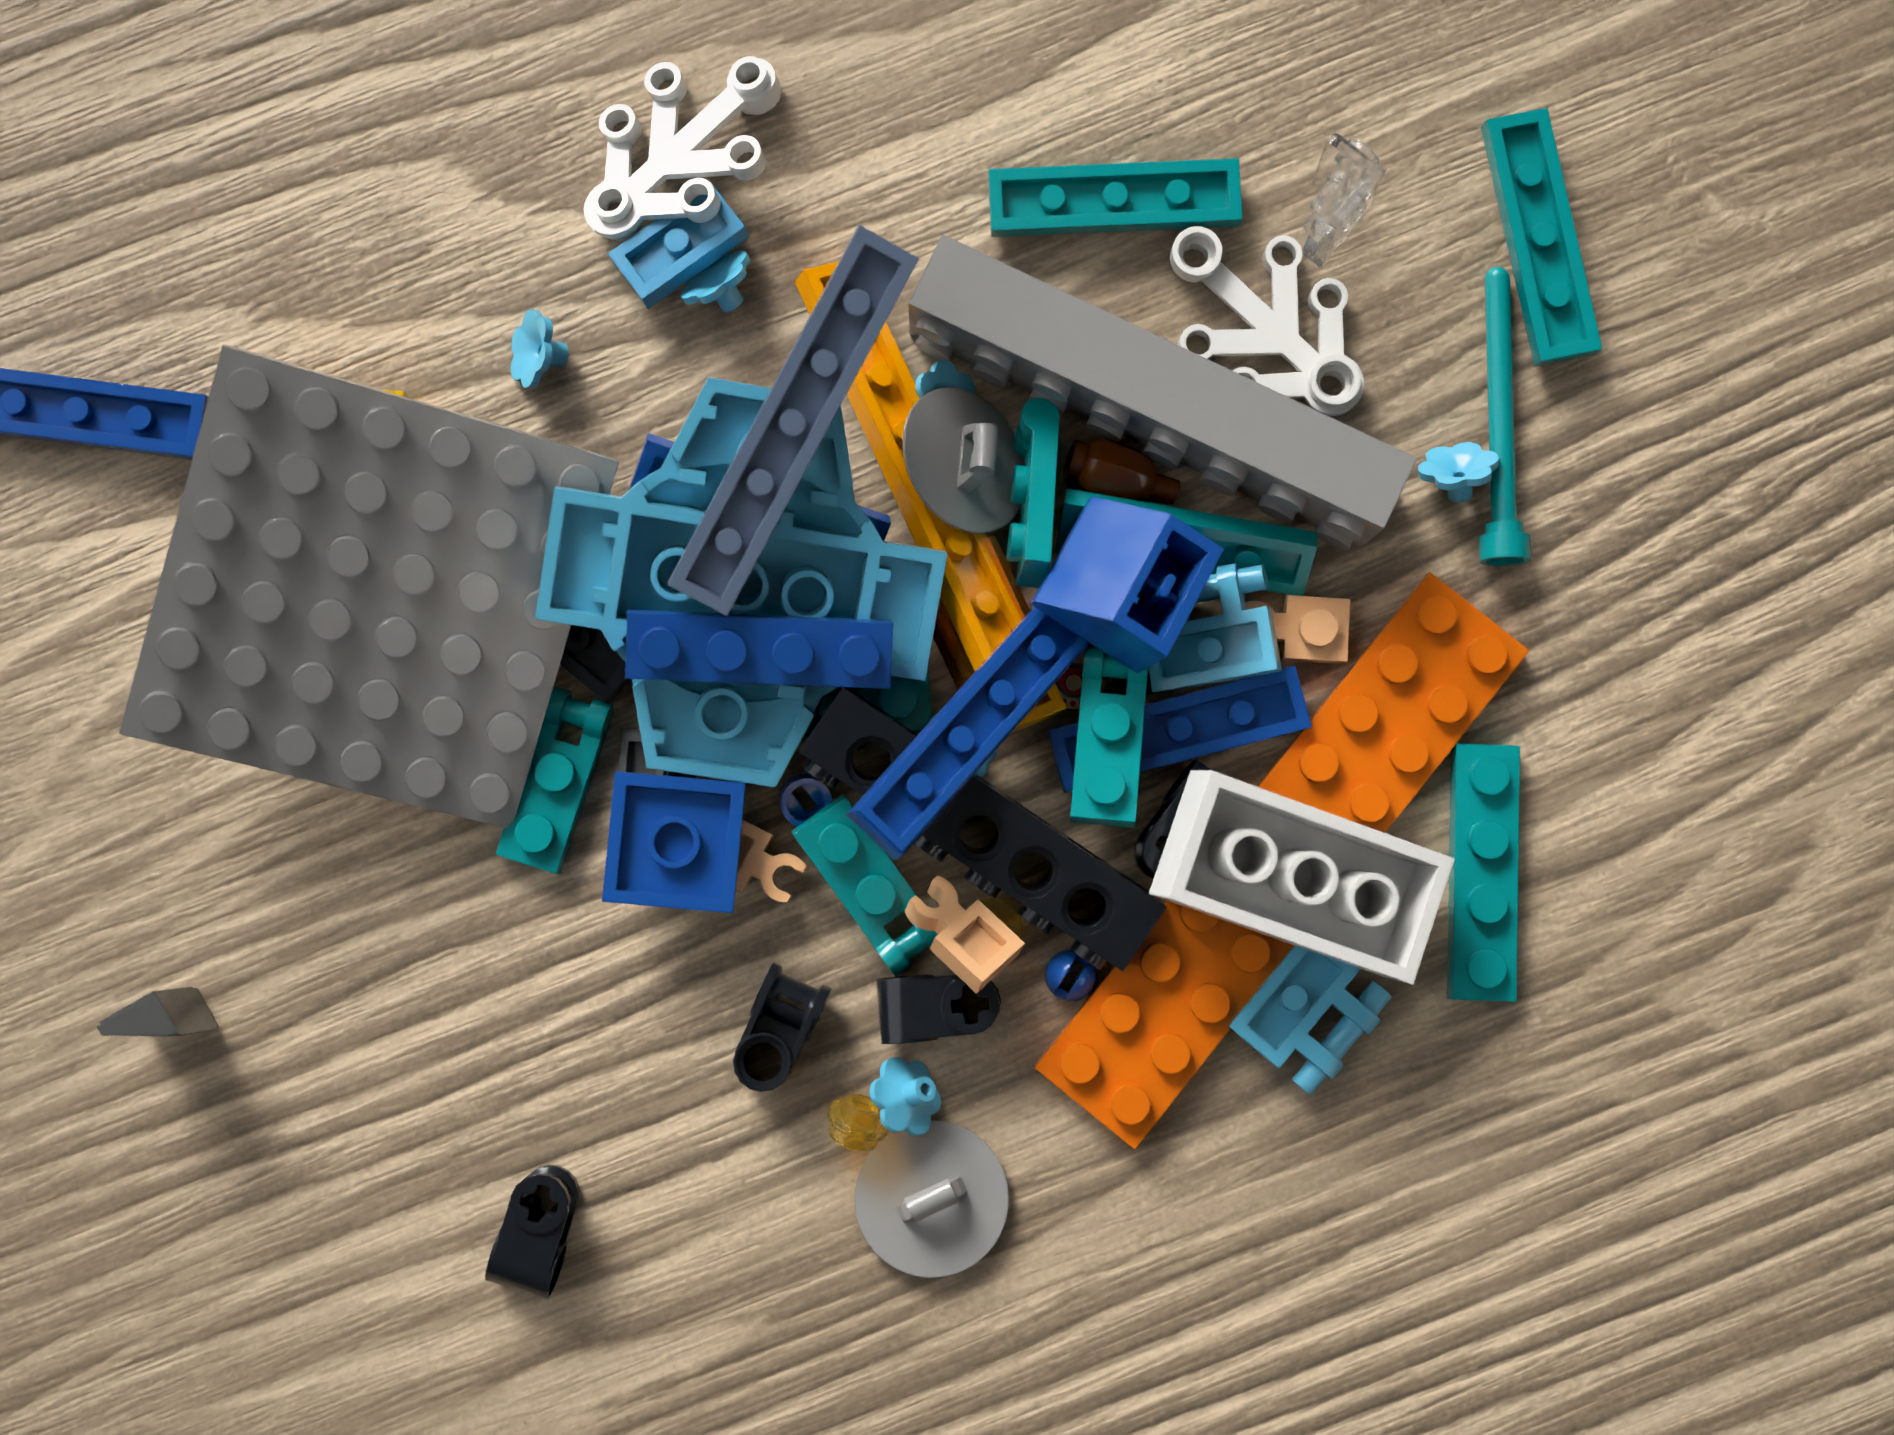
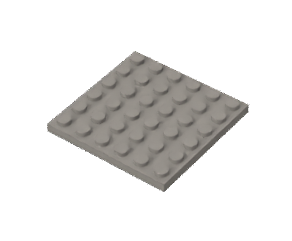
(358, 592)

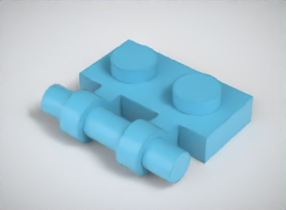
(1224, 645)
(1291, 1004)

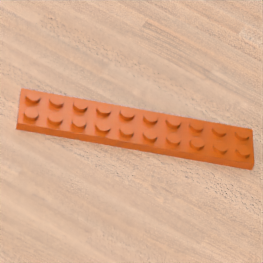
(1361, 761)

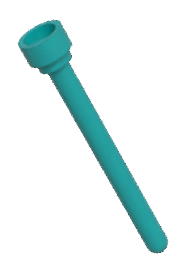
(1504, 536)

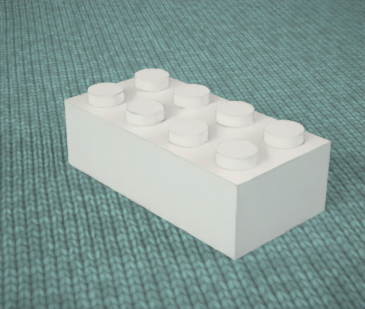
(1301, 875)

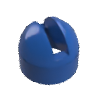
(791, 805)
(1058, 968)

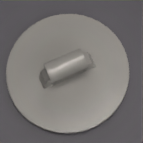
(961, 459)
(932, 1200)

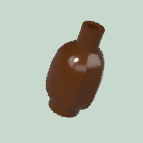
(1117, 471)

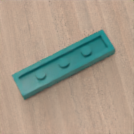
(1114, 197)
(1541, 237)
(1281, 549)
(1483, 872)

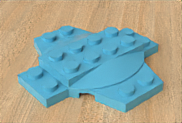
(817, 563)

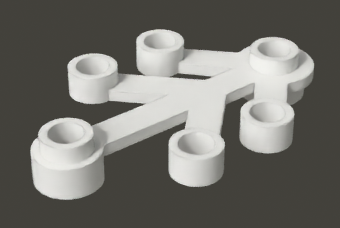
(677, 154)
(1274, 329)

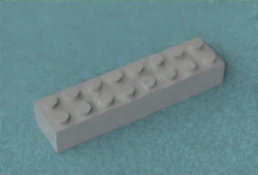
(1156, 395)

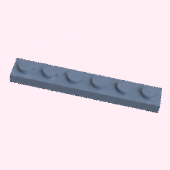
(793, 420)

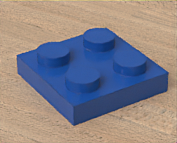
(674, 842)

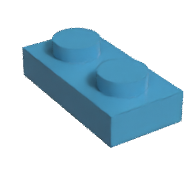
(676, 250)

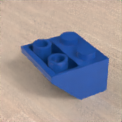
(1127, 580)

